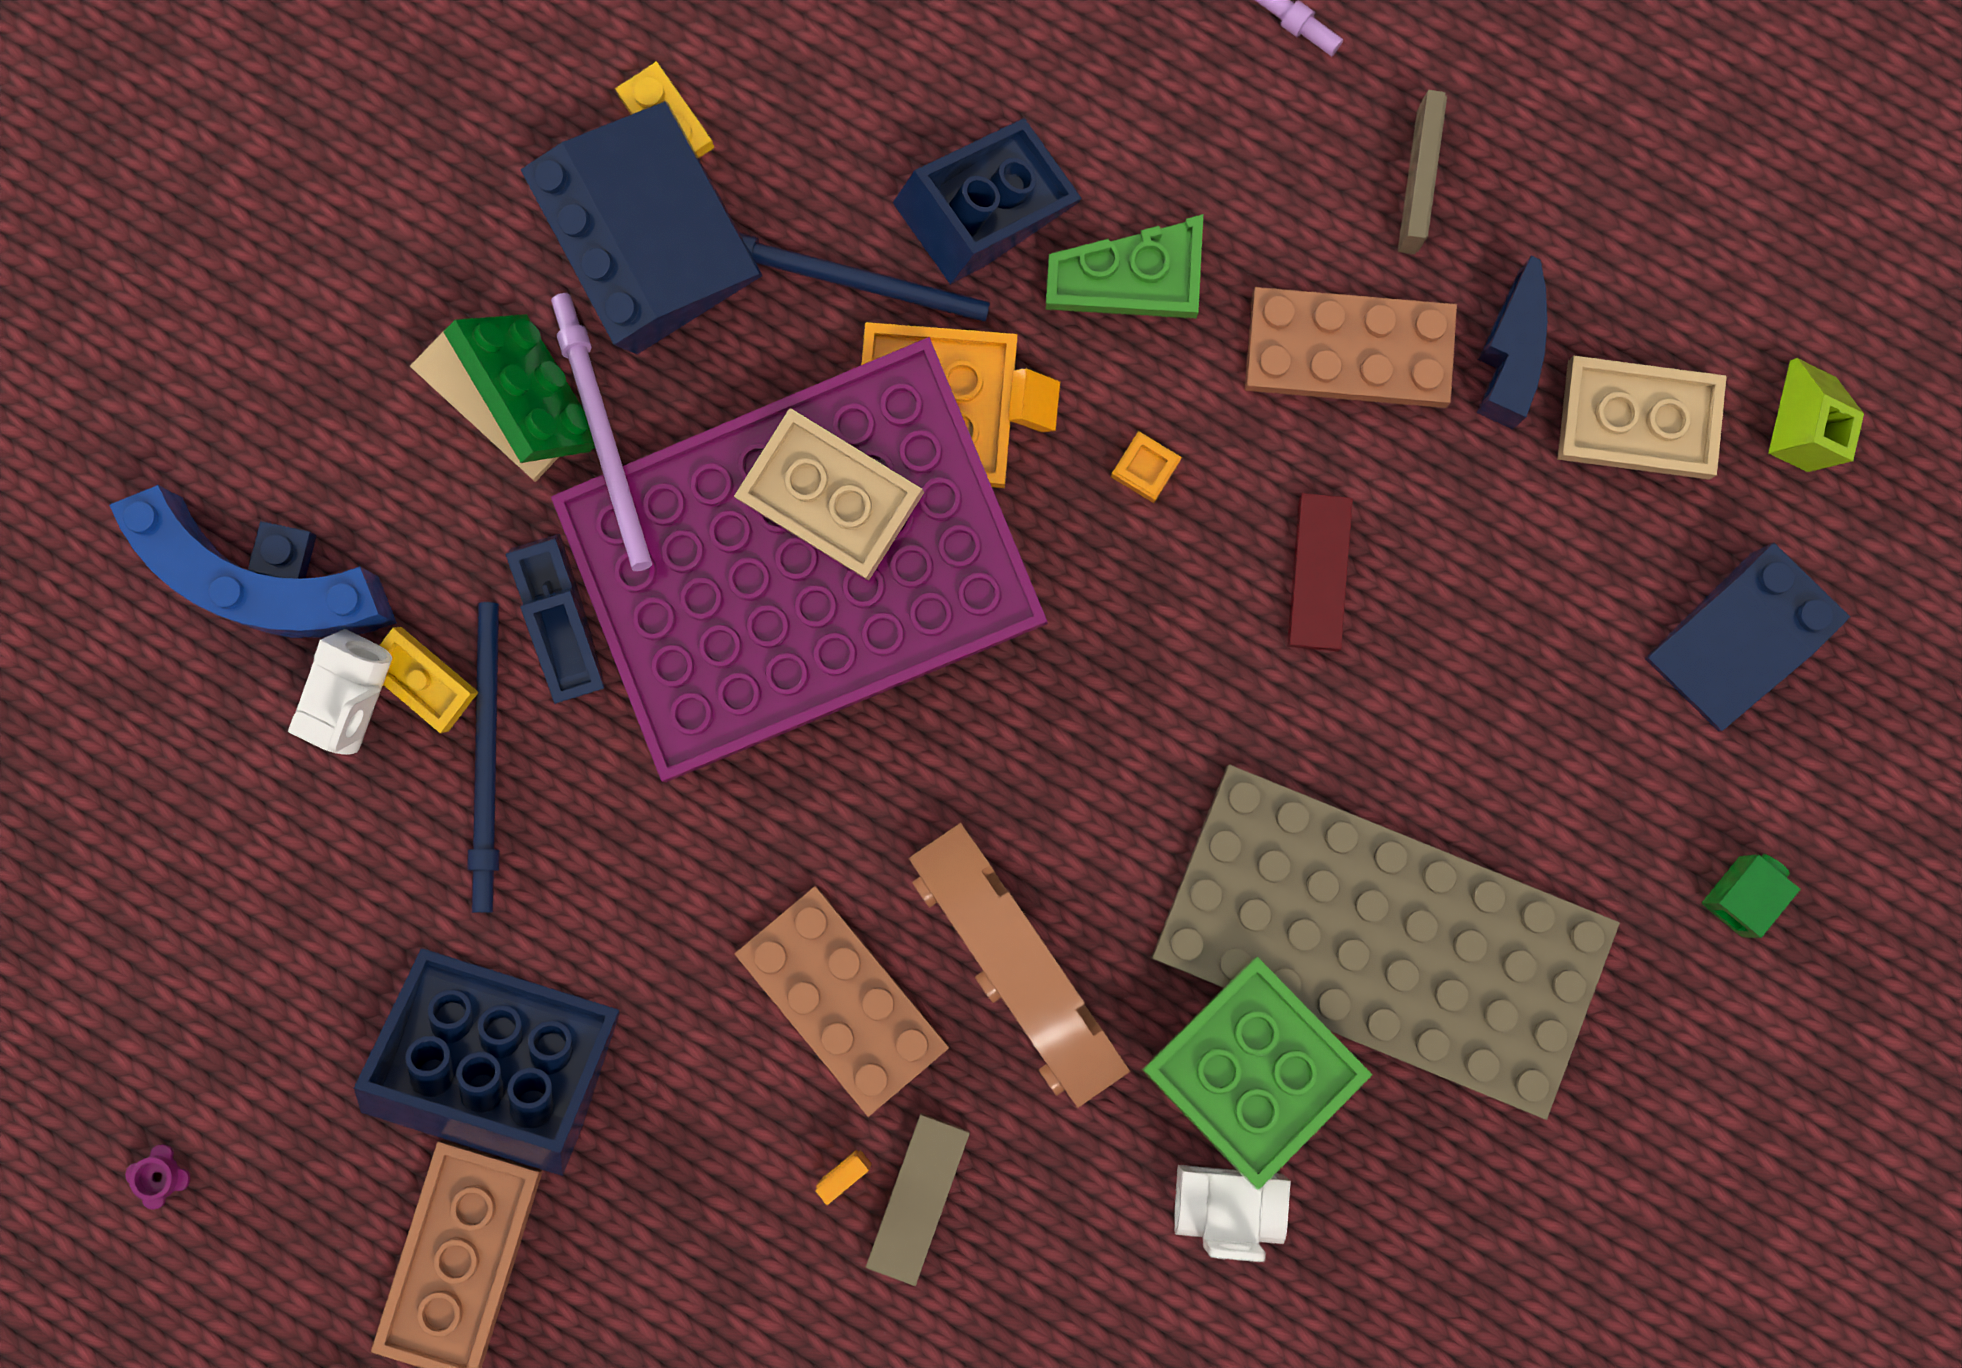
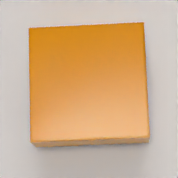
(1034, 400)
(1146, 467)
(843, 1176)

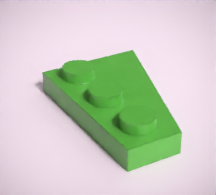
(1131, 275)

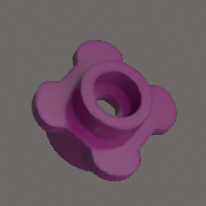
(142, 1181)

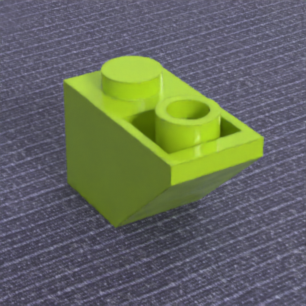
(1815, 420)

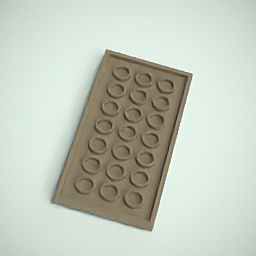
(1389, 940)

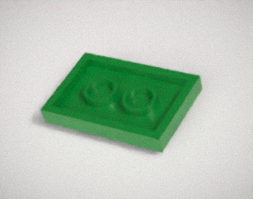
(521, 386)

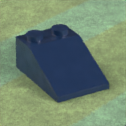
(984, 199)
(1747, 636)

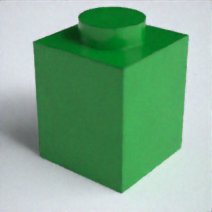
(1751, 895)

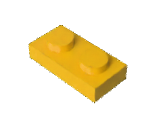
(654, 87)
(425, 681)

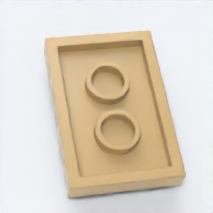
(1642, 417)
(829, 494)

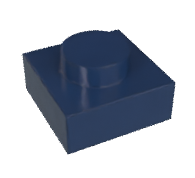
(282, 551)

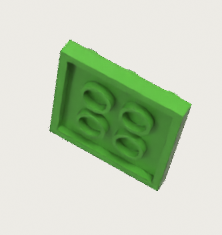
(1257, 1073)

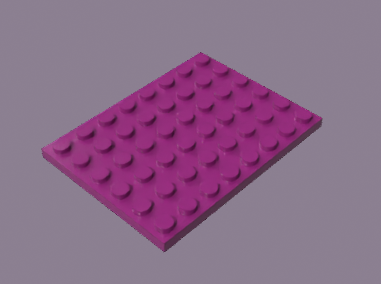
(760, 631)

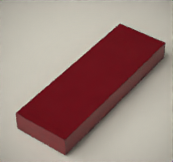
(1320, 572)

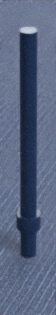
(866, 280)
(483, 857)

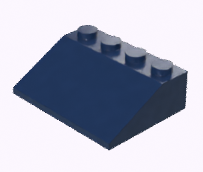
(641, 225)
(487, 1061)

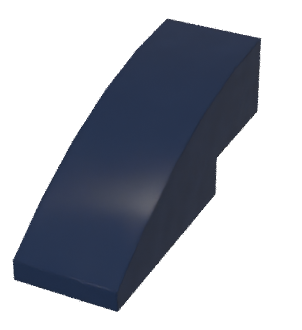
(1516, 348)
(556, 618)

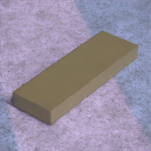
(1422, 172)
(917, 1199)

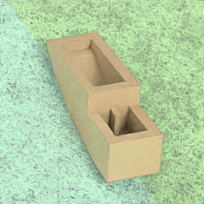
(447, 375)

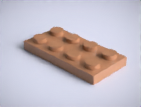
(1351, 347)
(842, 1001)
(457, 1259)

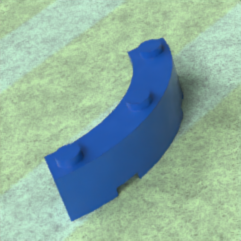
(184, 559)

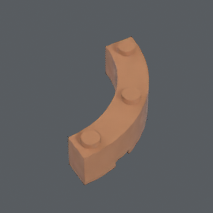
(1017, 966)

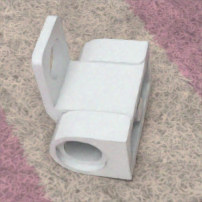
(341, 692)
(1230, 1211)

